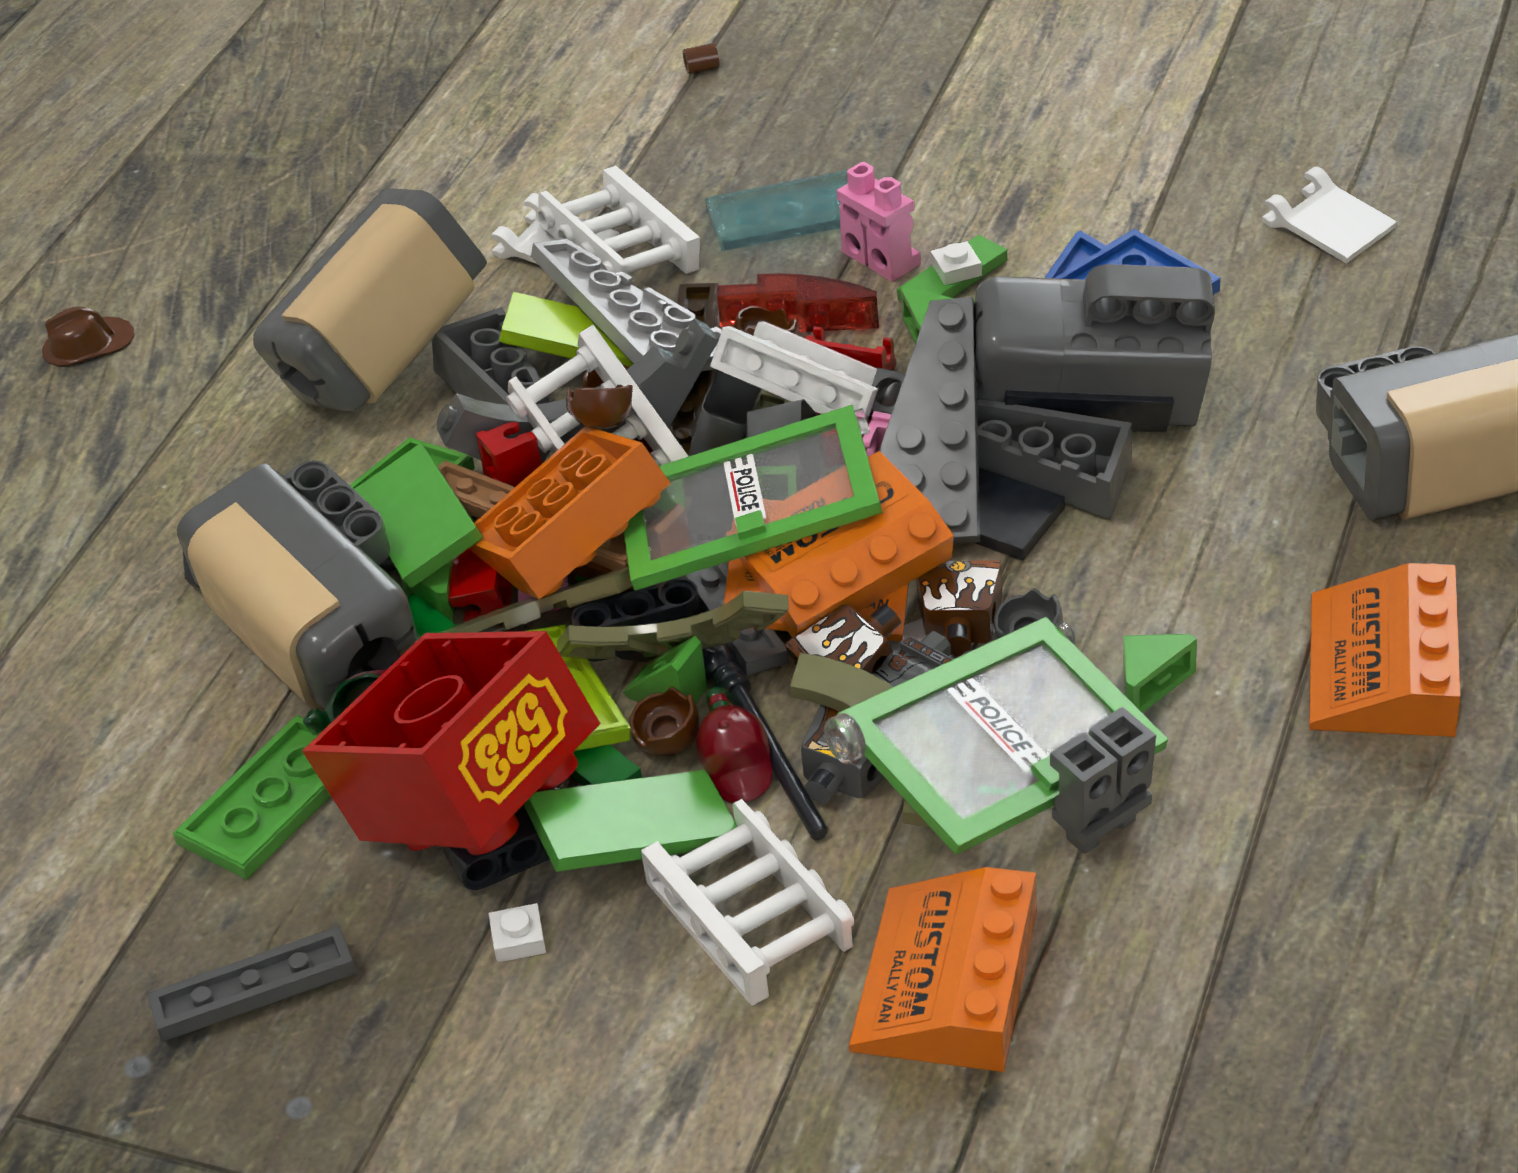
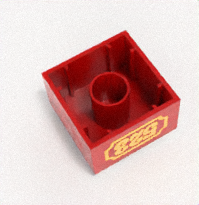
(454, 740)

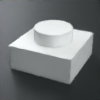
(956, 263)
(517, 933)

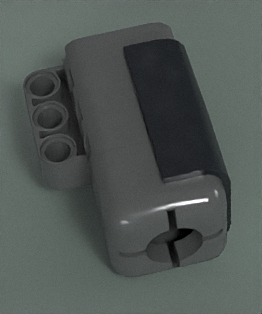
(1104, 347)

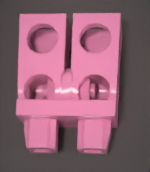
(877, 221)

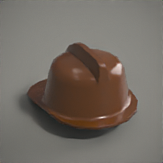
(83, 334)

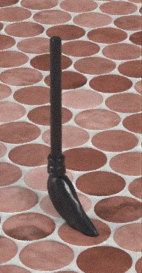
(724, 670)

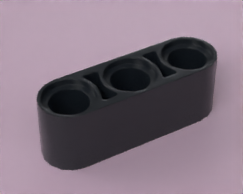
(650, 605)
(516, 855)

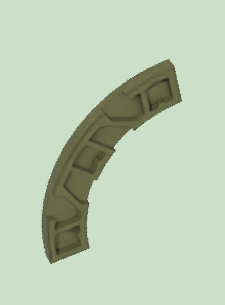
(531, 608)
(711, 628)
(840, 687)

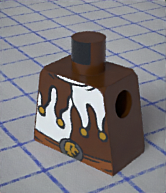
(961, 601)
(848, 637)

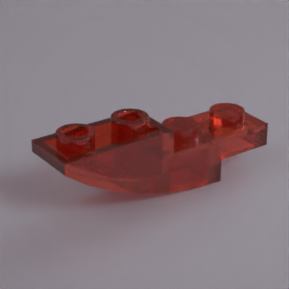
(808, 298)

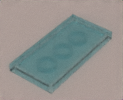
(776, 211)

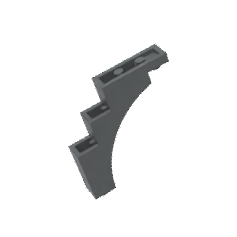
(659, 374)

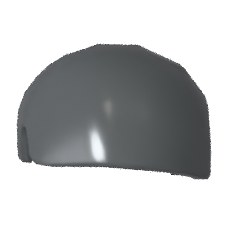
(1024, 610)

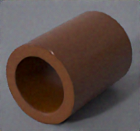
(700, 58)

